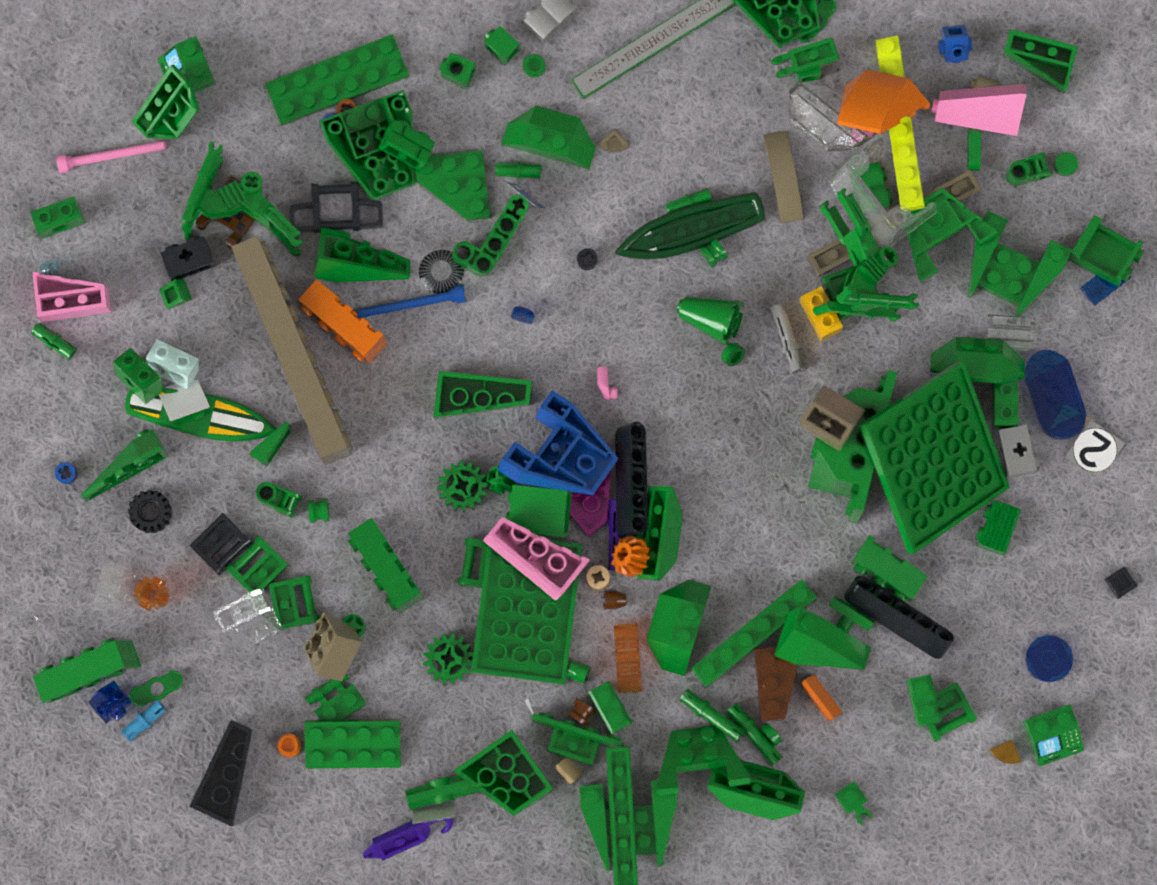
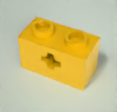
(826, 324)

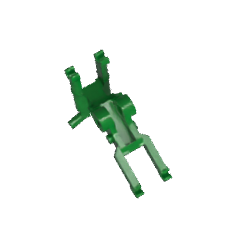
(233, 200)
(869, 267)

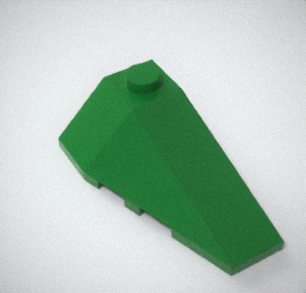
(348, 260)
(815, 641)

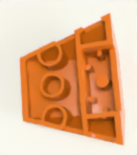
(879, 101)

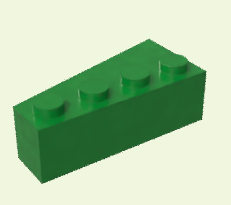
(385, 565)
(86, 669)

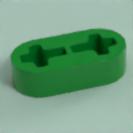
(973, 149)

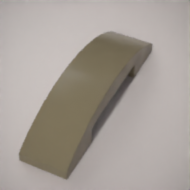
(784, 177)

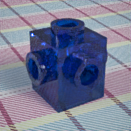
(110, 702)

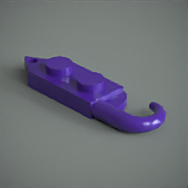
(401, 839)

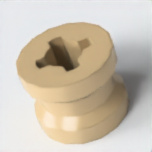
(600, 583)

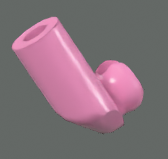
(603, 384)

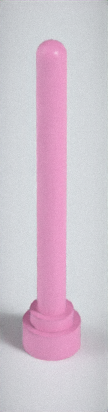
(66, 163)

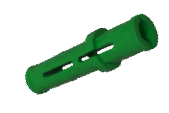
(705, 710)
(754, 734)

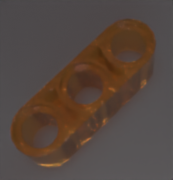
(627, 658)

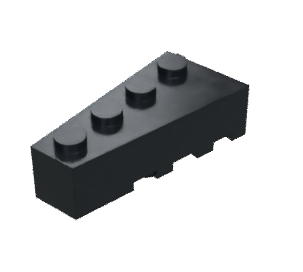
(222, 781)

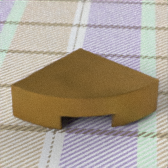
(1006, 753)

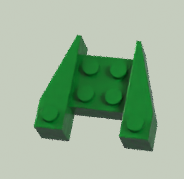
(1010, 273)
(650, 822)

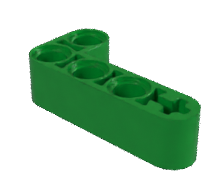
(497, 234)

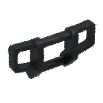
(354, 224)

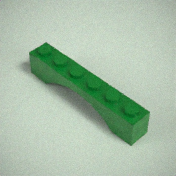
(752, 634)

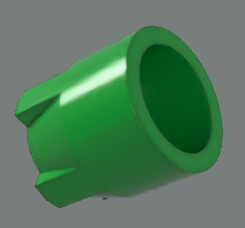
(578, 672)

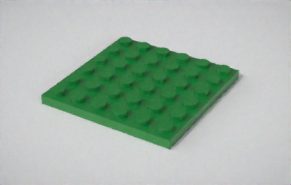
(935, 456)

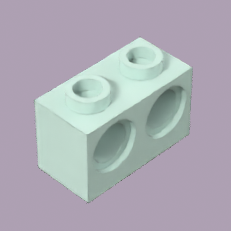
(173, 364)

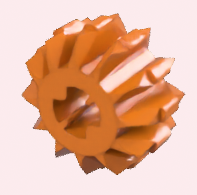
(630, 556)

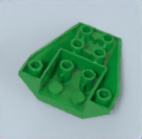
(781, 18)
(356, 139)

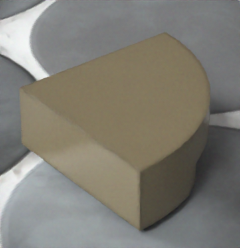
(614, 142)

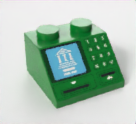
(190, 61)
(1054, 735)

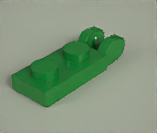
(807, 57)

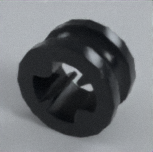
(582, 253)

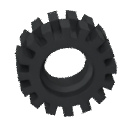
(136, 511)

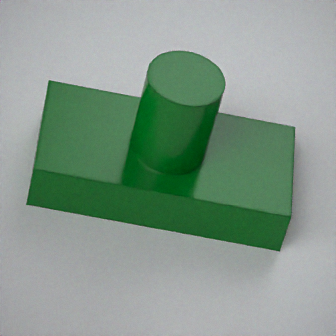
(850, 615)

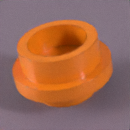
(289, 745)

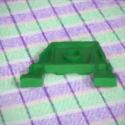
(950, 219)
(699, 750)

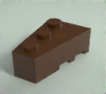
(774, 684)

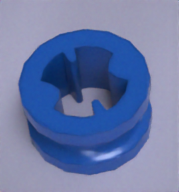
(72, 469)

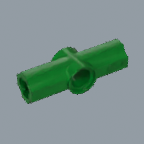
(438, 792)

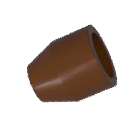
(614, 600)

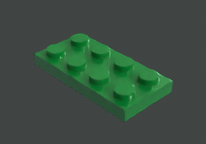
(352, 743)

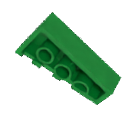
(472, 394)

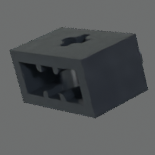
(200, 258)

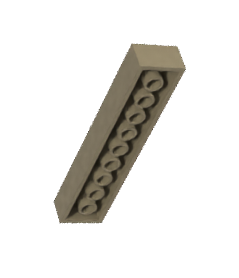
(289, 345)

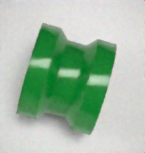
(713, 253)
(318, 510)
(352, 621)

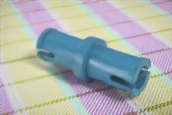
(144, 720)

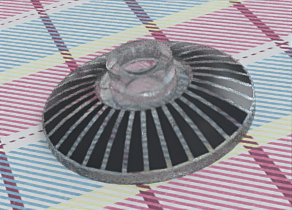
(438, 282)

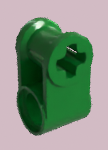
(1033, 169)
(279, 499)

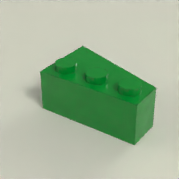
(888, 569)

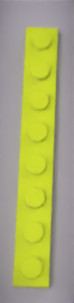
(901, 135)

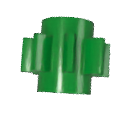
(499, 482)

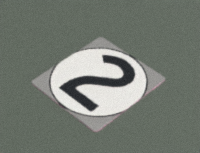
(1094, 448)

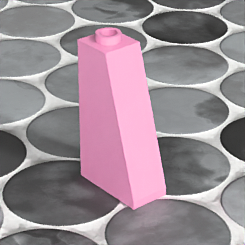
(982, 108)

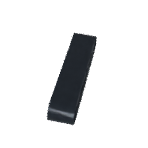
(631, 479)
(899, 617)

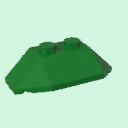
(168, 107)
(551, 136)
(984, 358)
(662, 532)
(677, 625)
(769, 795)

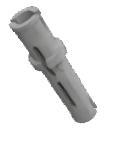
(789, 343)

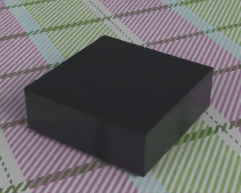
(1121, 582)

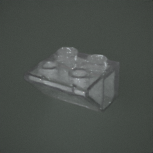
(248, 619)

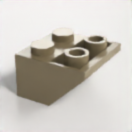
(831, 418)
(332, 647)

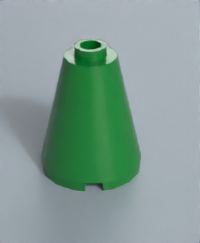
(712, 316)

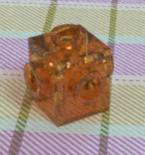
(143, 591)

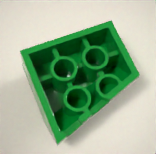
(506, 774)

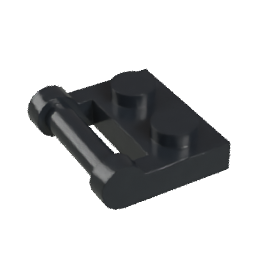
(215, 538)

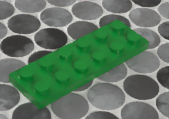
(337, 79)

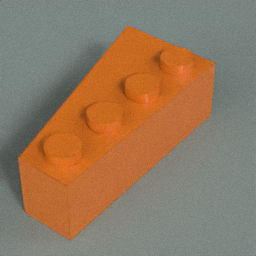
(342, 321)

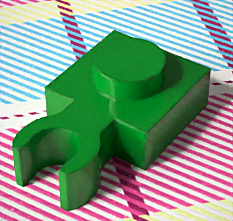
(852, 799)

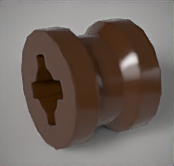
(581, 712)

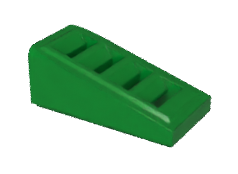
(269, 447)

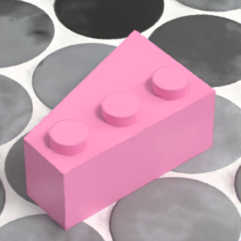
(68, 298)

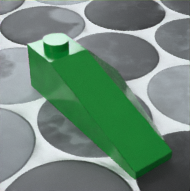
(135, 458)

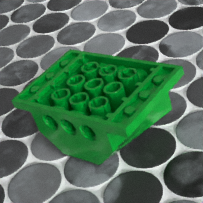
(851, 468)

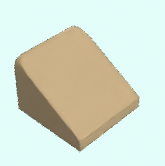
(568, 771)

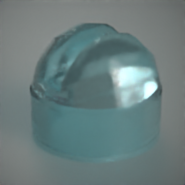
(46, 266)

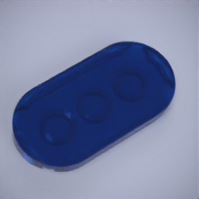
(1055, 395)

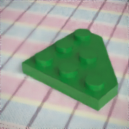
(458, 183)

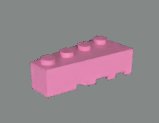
(536, 557)

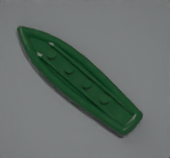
(693, 227)

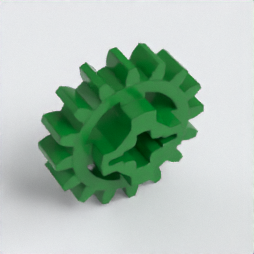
(452, 490)
(437, 657)

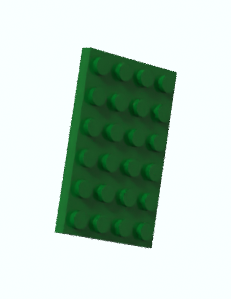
(520, 626)

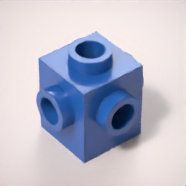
(955, 43)

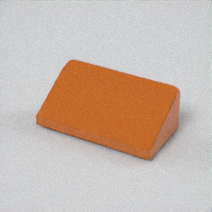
(821, 698)

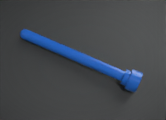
(455, 294)

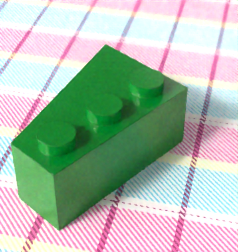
(1042, 57)

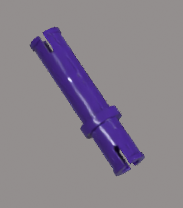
(613, 533)

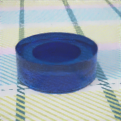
(522, 315)

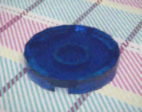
(1049, 658)

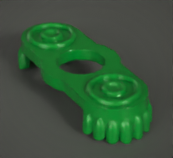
(825, 9)
(142, 695)

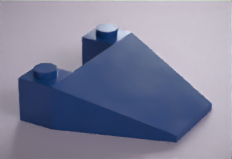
(570, 458)

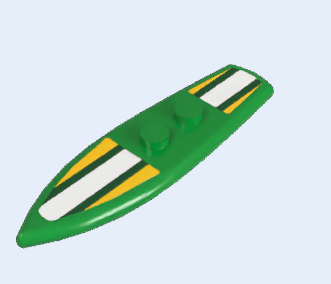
(221, 421)

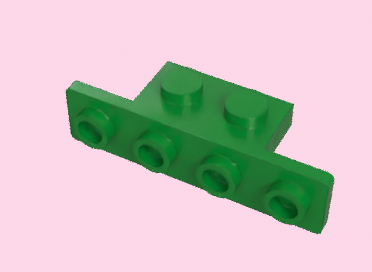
(574, 742)

